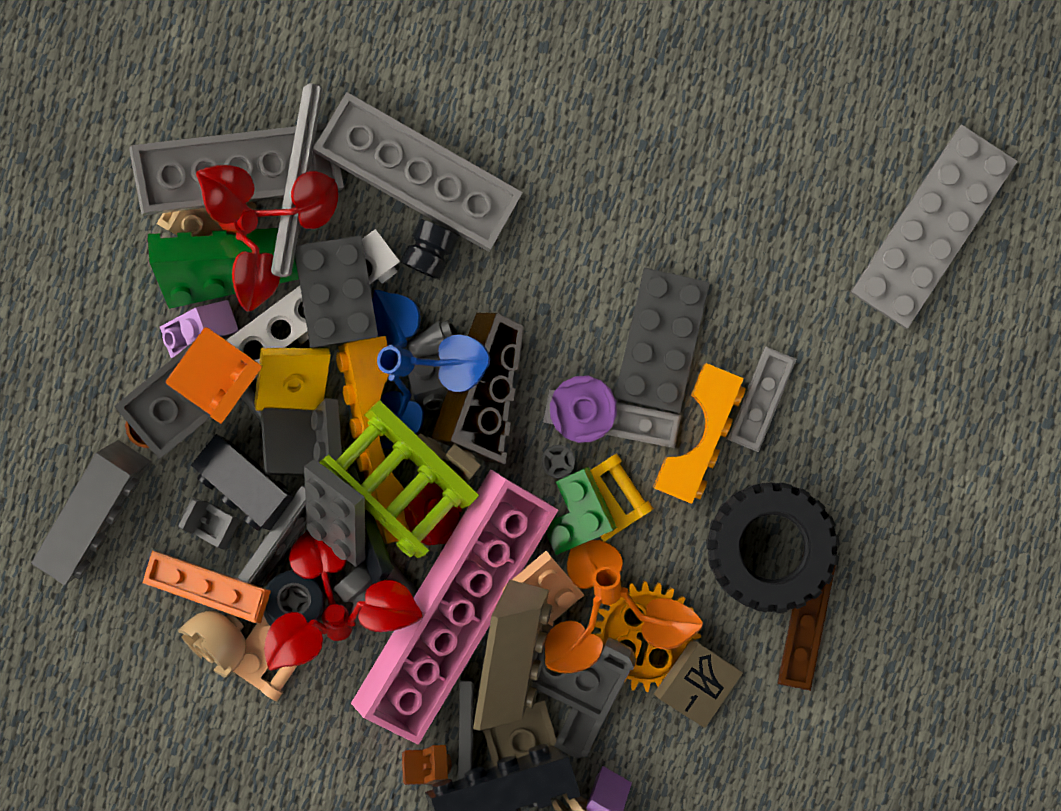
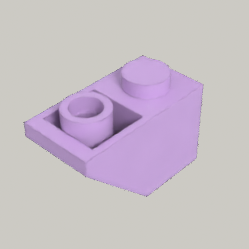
(185, 329)

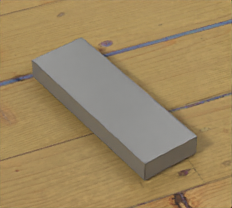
(761, 399)

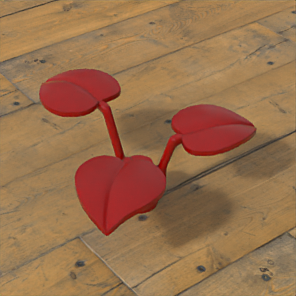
(225, 198)
(296, 642)

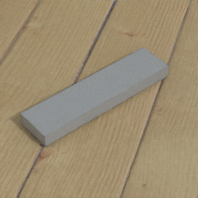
(638, 424)

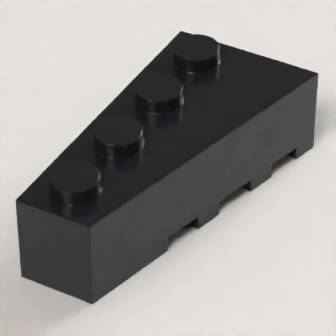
(509, 785)

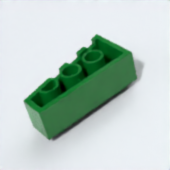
(201, 266)

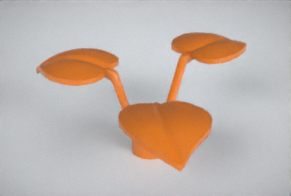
(599, 565)

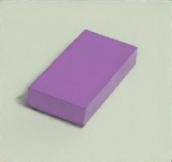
(608, 792)

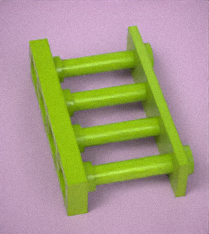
(431, 469)

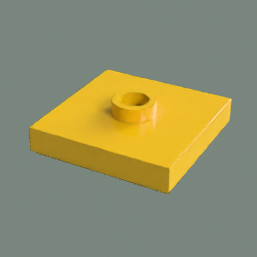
(292, 378)

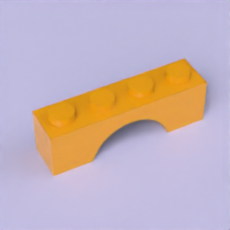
(716, 394)

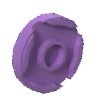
(583, 409)

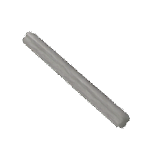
(299, 164)

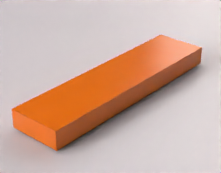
(206, 587)

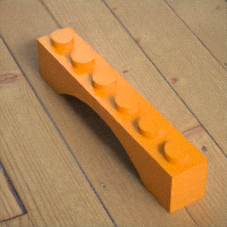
(361, 392)

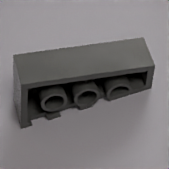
(90, 512)

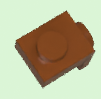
(426, 765)

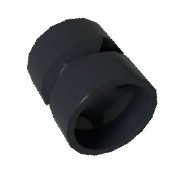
(429, 249)

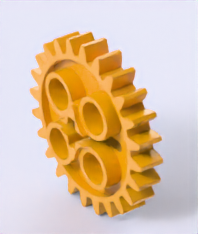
(617, 628)

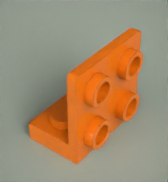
(213, 374)

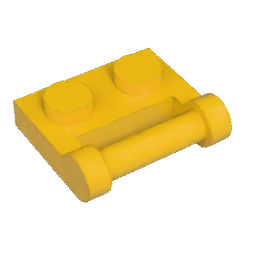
(640, 507)

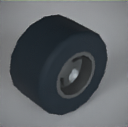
(291, 591)

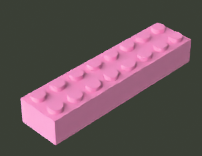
(456, 607)

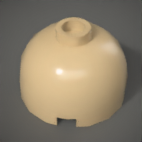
(216, 639)

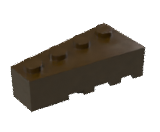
(480, 415)

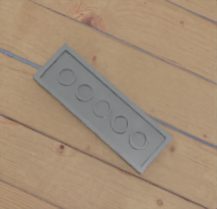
(168, 169)
(417, 171)
(933, 226)

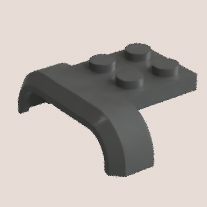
(587, 692)

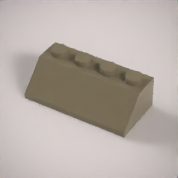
(512, 655)

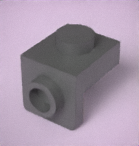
(427, 386)
(208, 522)

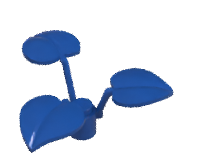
(461, 358)

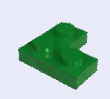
(587, 513)

